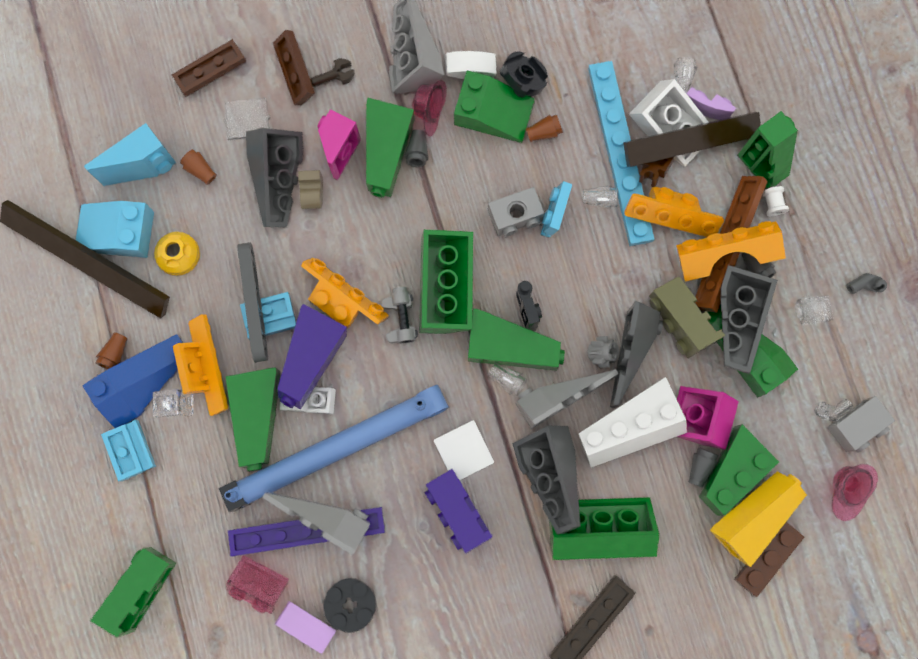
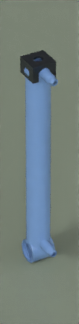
(334, 448)

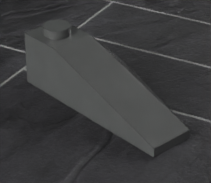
(744, 313)
(550, 465)

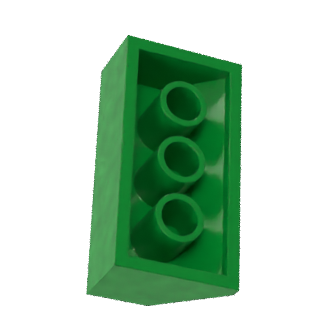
(446, 281)
(609, 531)

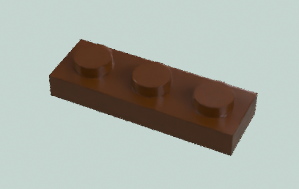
(293, 67)
(209, 68)
(757, 576)

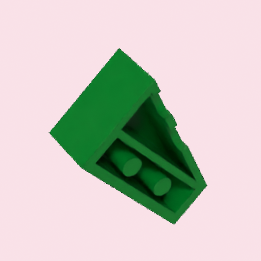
(737, 471)
(134, 593)

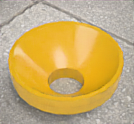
(184, 261)

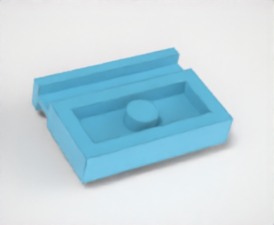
(556, 209)
(277, 314)
(128, 450)

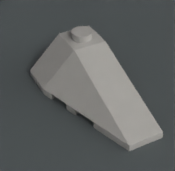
(414, 50)
(549, 400)

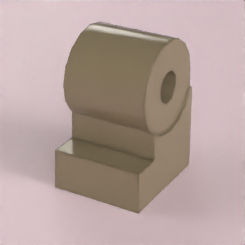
(311, 189)

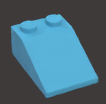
(132, 159)
(116, 228)

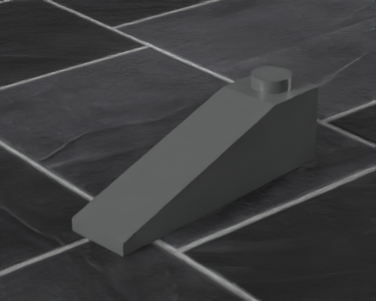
(273, 166)
(639, 333)

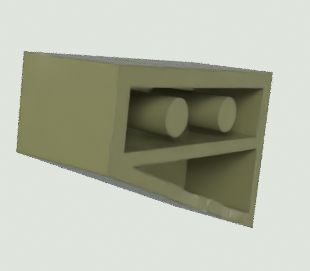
(684, 318)

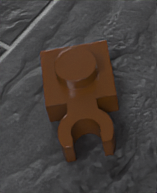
(655, 169)

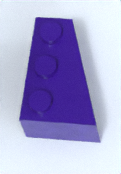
(457, 511)

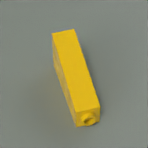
(759, 517)

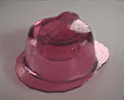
(429, 103)
(852, 489)

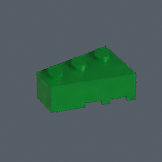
(771, 149)

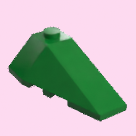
(770, 365)

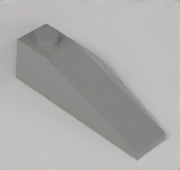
(338, 524)

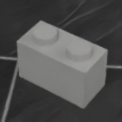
(861, 425)

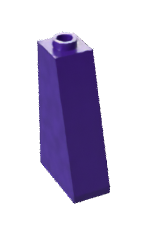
(309, 354)

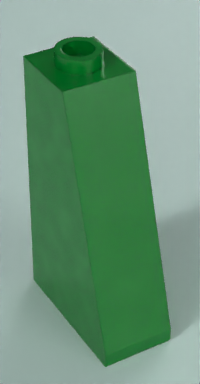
(386, 141)
(509, 344)
(253, 413)

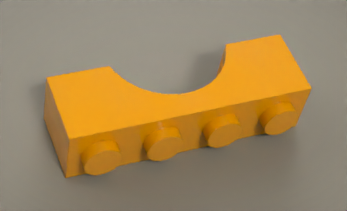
(760, 241)

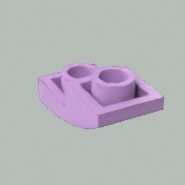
(716, 109)
(305, 627)

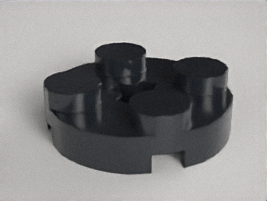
(514, 74)
(358, 592)

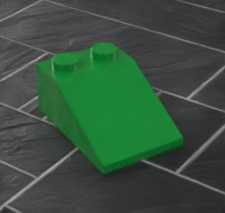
(492, 108)

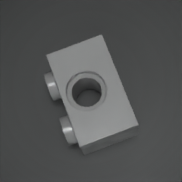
(524, 201)

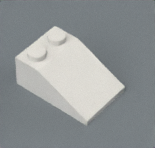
(667, 110)

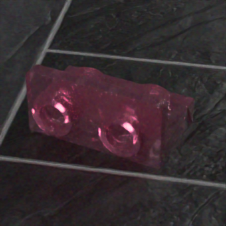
(256, 585)

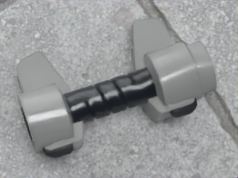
(401, 301)

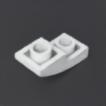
(480, 62)
(319, 401)

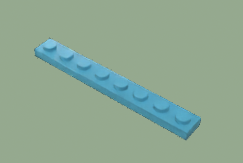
(615, 133)

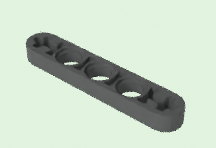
(252, 302)

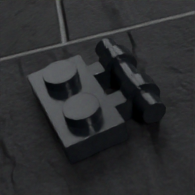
(529, 311)

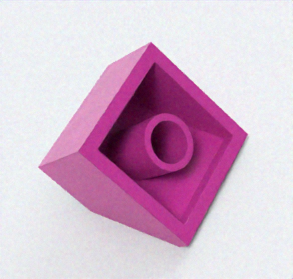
(339, 140)
(707, 416)

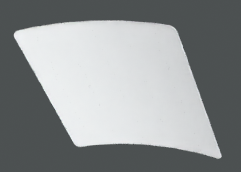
(464, 450)

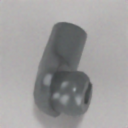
(868, 282)

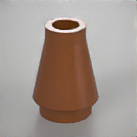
(544, 129)
(195, 164)
(112, 351)

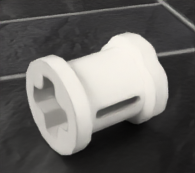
(775, 201)

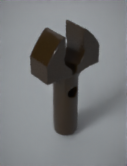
(335, 73)

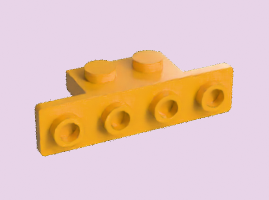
(673, 211)
(338, 297)
(199, 366)

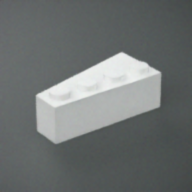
(635, 425)

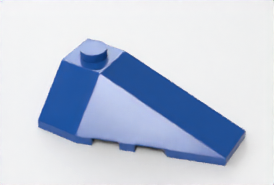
(129, 386)

